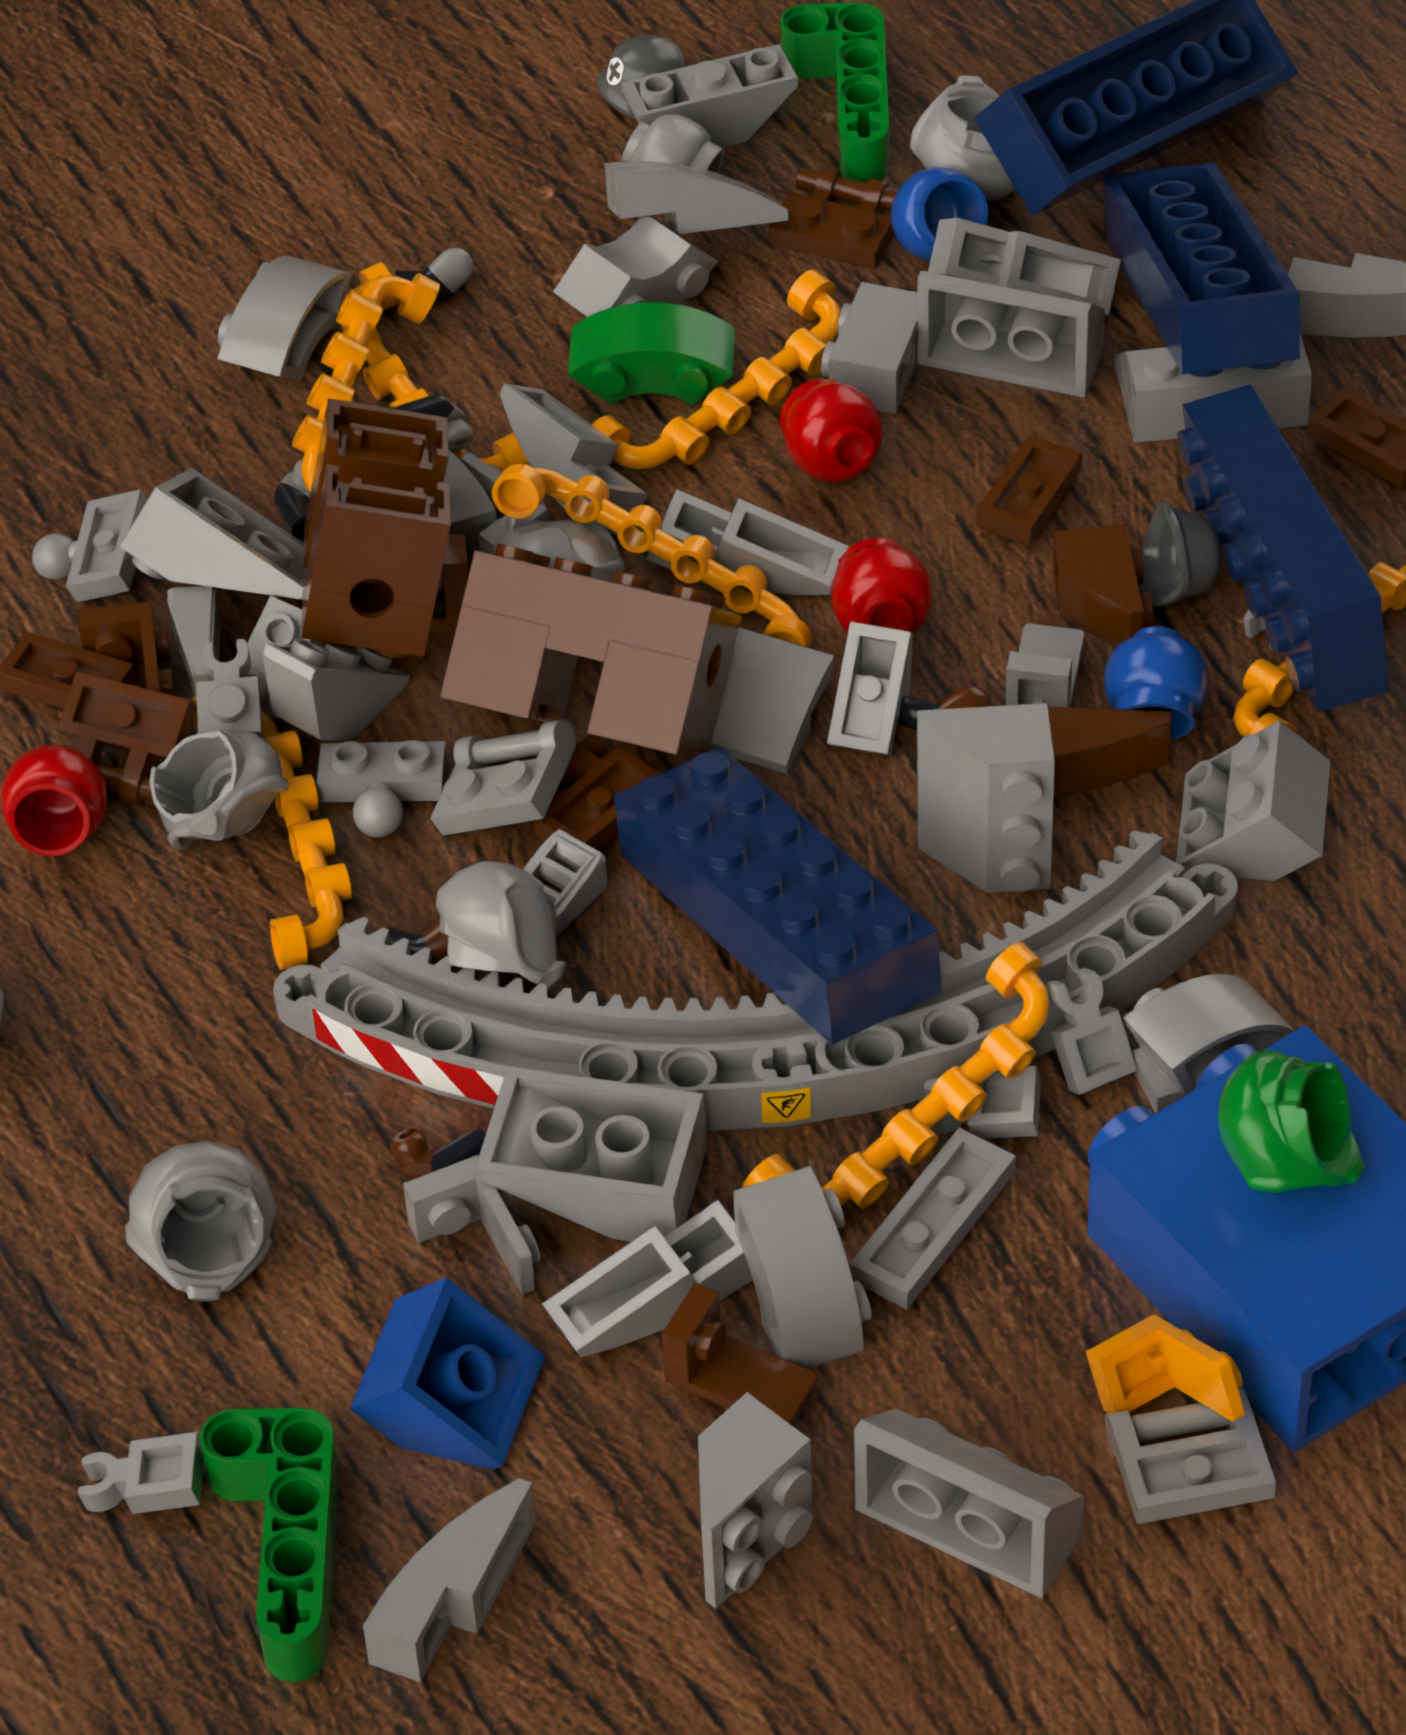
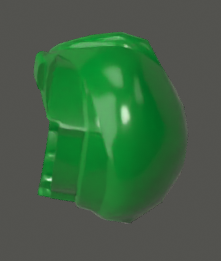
(1288, 1124)

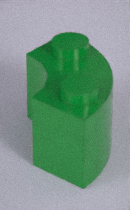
(651, 351)

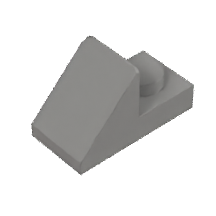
(871, 688)

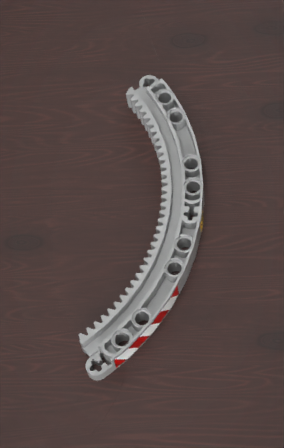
(749, 1062)

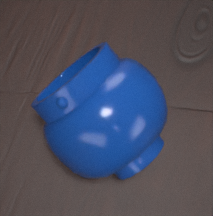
(934, 196)
(1158, 674)

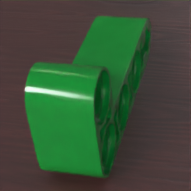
(846, 45)
(290, 1543)

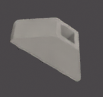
(722, 94)
(331, 688)

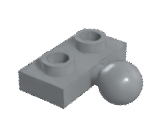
(95, 560)
(379, 778)

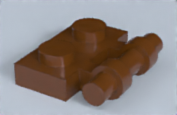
(835, 229)
(125, 719)
(588, 805)

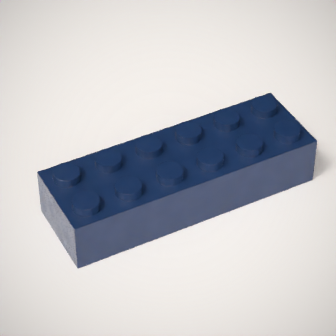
(1133, 98)
(1201, 269)
(1284, 549)
(778, 895)

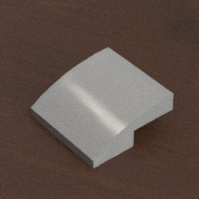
(770, 699)

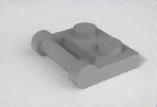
(505, 793)
(1192, 1471)

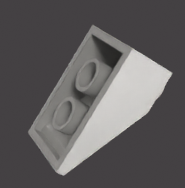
(212, 539)
(596, 1150)

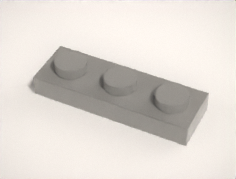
(932, 1218)

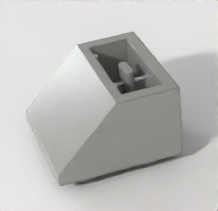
(1256, 806)
(750, 1494)

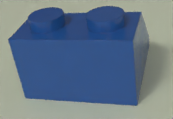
(448, 1377)

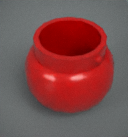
(831, 430)
(881, 587)
(53, 799)

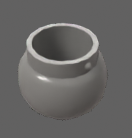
(674, 140)

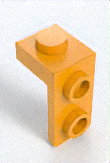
(1160, 1357)

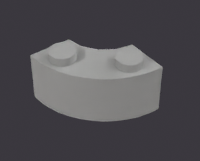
(637, 267)
(283, 316)
(1201, 1020)
(801, 1268)

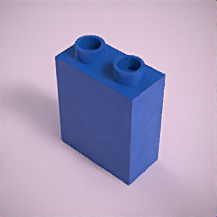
(1283, 1282)

